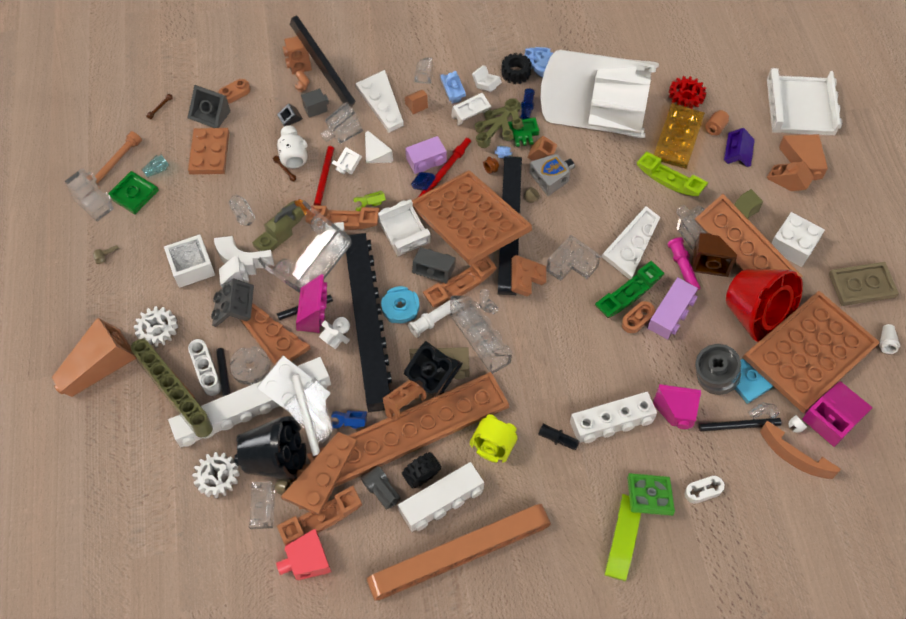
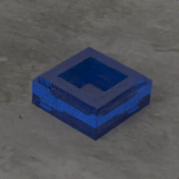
(423, 181)

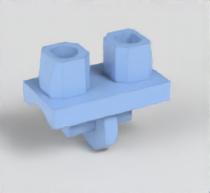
(453, 87)

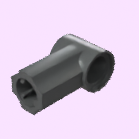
(377, 483)

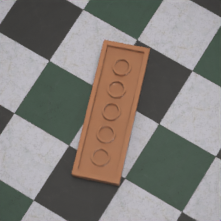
(742, 237)

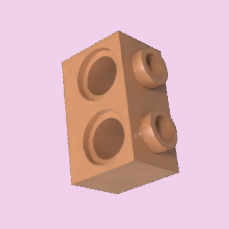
(297, 55)

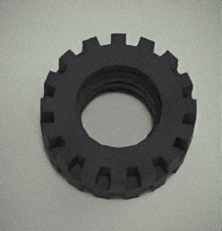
(516, 76)
(421, 470)

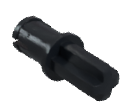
(558, 437)

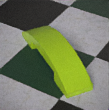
(670, 178)
(623, 541)

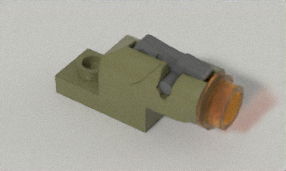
(279, 227)

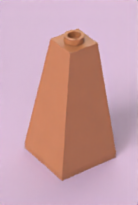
(94, 357)

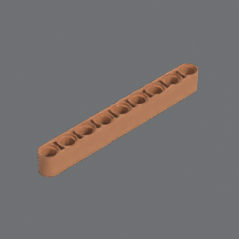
(457, 552)

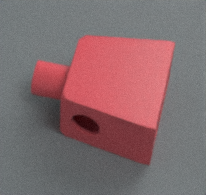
(305, 557)

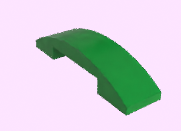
(631, 291)

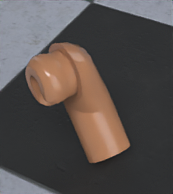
(303, 81)

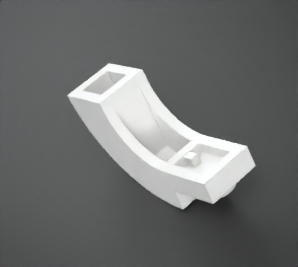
(227, 249)

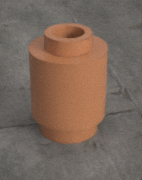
(717, 122)

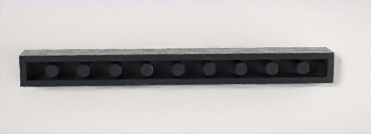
(367, 322)

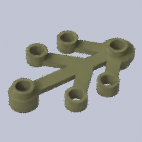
(511, 107)

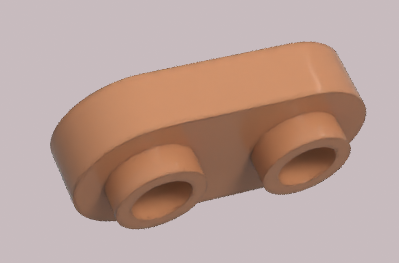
(235, 90)
(637, 318)

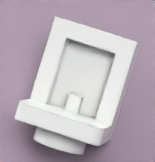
(485, 80)
(347, 162)

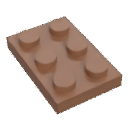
(208, 151)

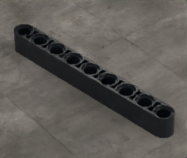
(511, 195)

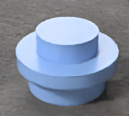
(503, 151)

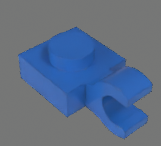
(354, 419)

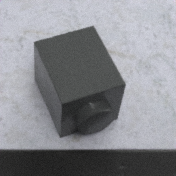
(315, 102)

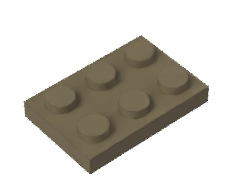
(863, 283)

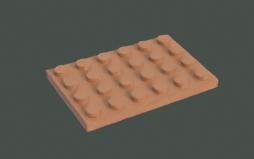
(470, 217)
(810, 351)

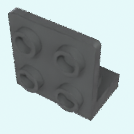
(234, 301)

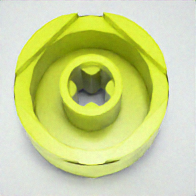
(494, 439)

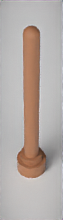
(132, 140)

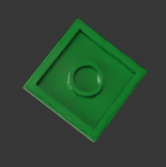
(133, 192)

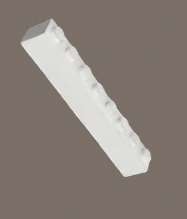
(240, 406)

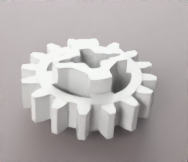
(156, 326)
(225, 470)

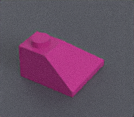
(677, 405)

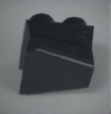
(432, 369)

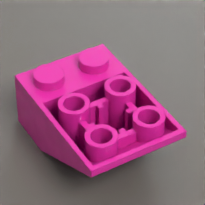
(312, 305)
(836, 413)

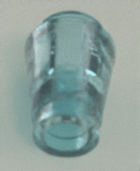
(155, 166)

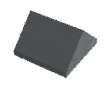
(208, 107)

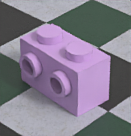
(426, 155)

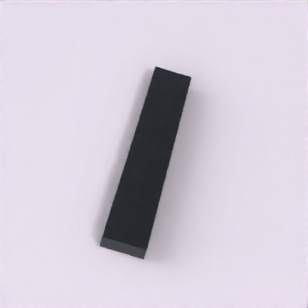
(321, 61)

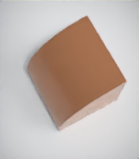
(417, 101)
(542, 148)

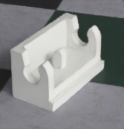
(470, 108)

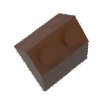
(712, 256)

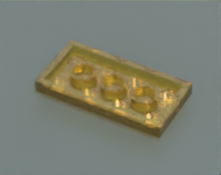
(679, 135)

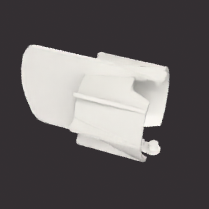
(596, 92)

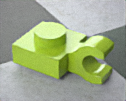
(371, 199)

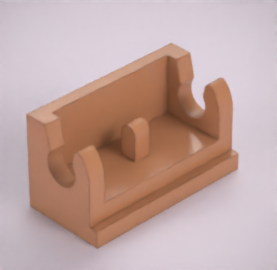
(401, 397)

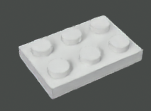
(279, 382)

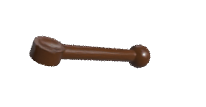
(150, 115)
(276, 159)

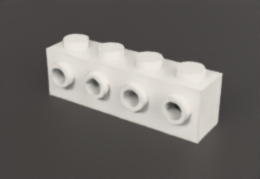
(613, 417)
(441, 496)

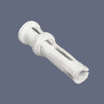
(427, 320)

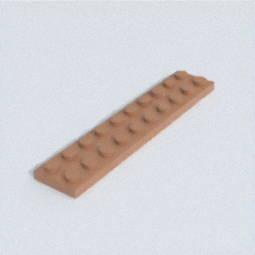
(422, 425)

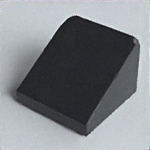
(289, 115)

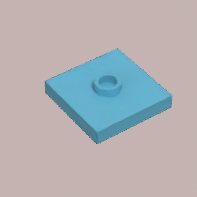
(751, 383)

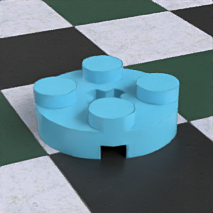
(396, 314)

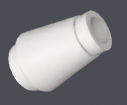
(889, 340)

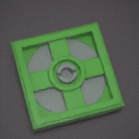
(650, 494)

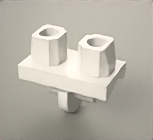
(333, 334)

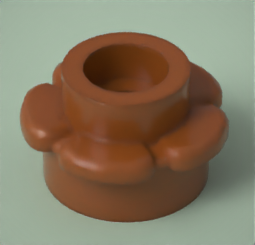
(491, 165)

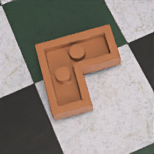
(524, 273)

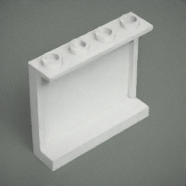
(803, 104)

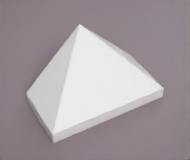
(376, 150)

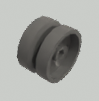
(718, 369)

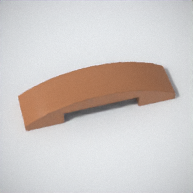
(352, 219)
(460, 284)
(794, 457)
(333, 512)

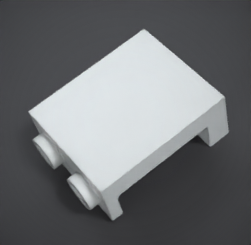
(403, 227)

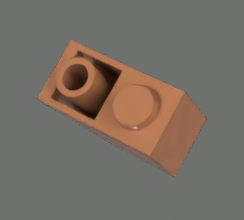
(792, 176)

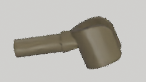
(99, 255)

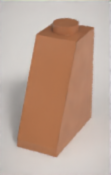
(808, 149)

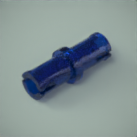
(527, 104)

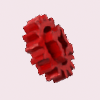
(687, 92)

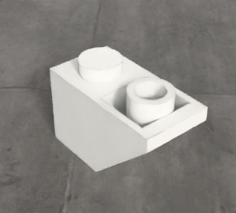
(233, 269)

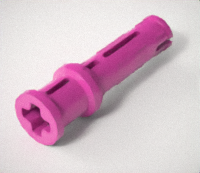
(681, 257)

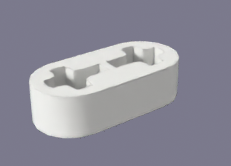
(702, 485)

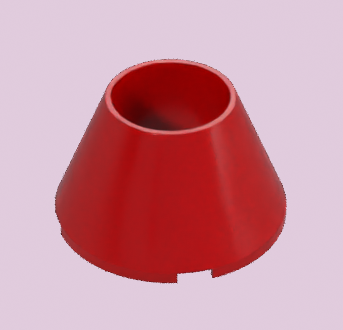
(764, 299)

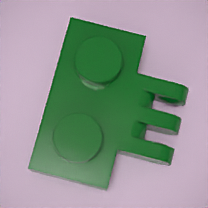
(529, 129)

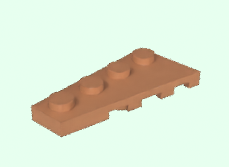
(274, 337)
(318, 480)

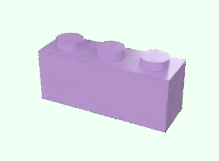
(673, 308)

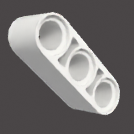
(204, 359)

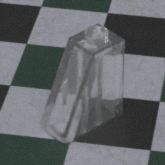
(317, 409)

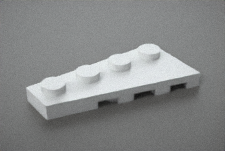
(380, 98)
(629, 246)

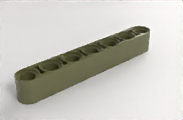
(172, 388)

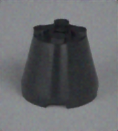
(272, 449)

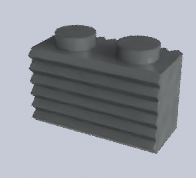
(433, 265)

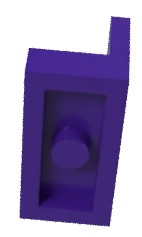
(739, 147)

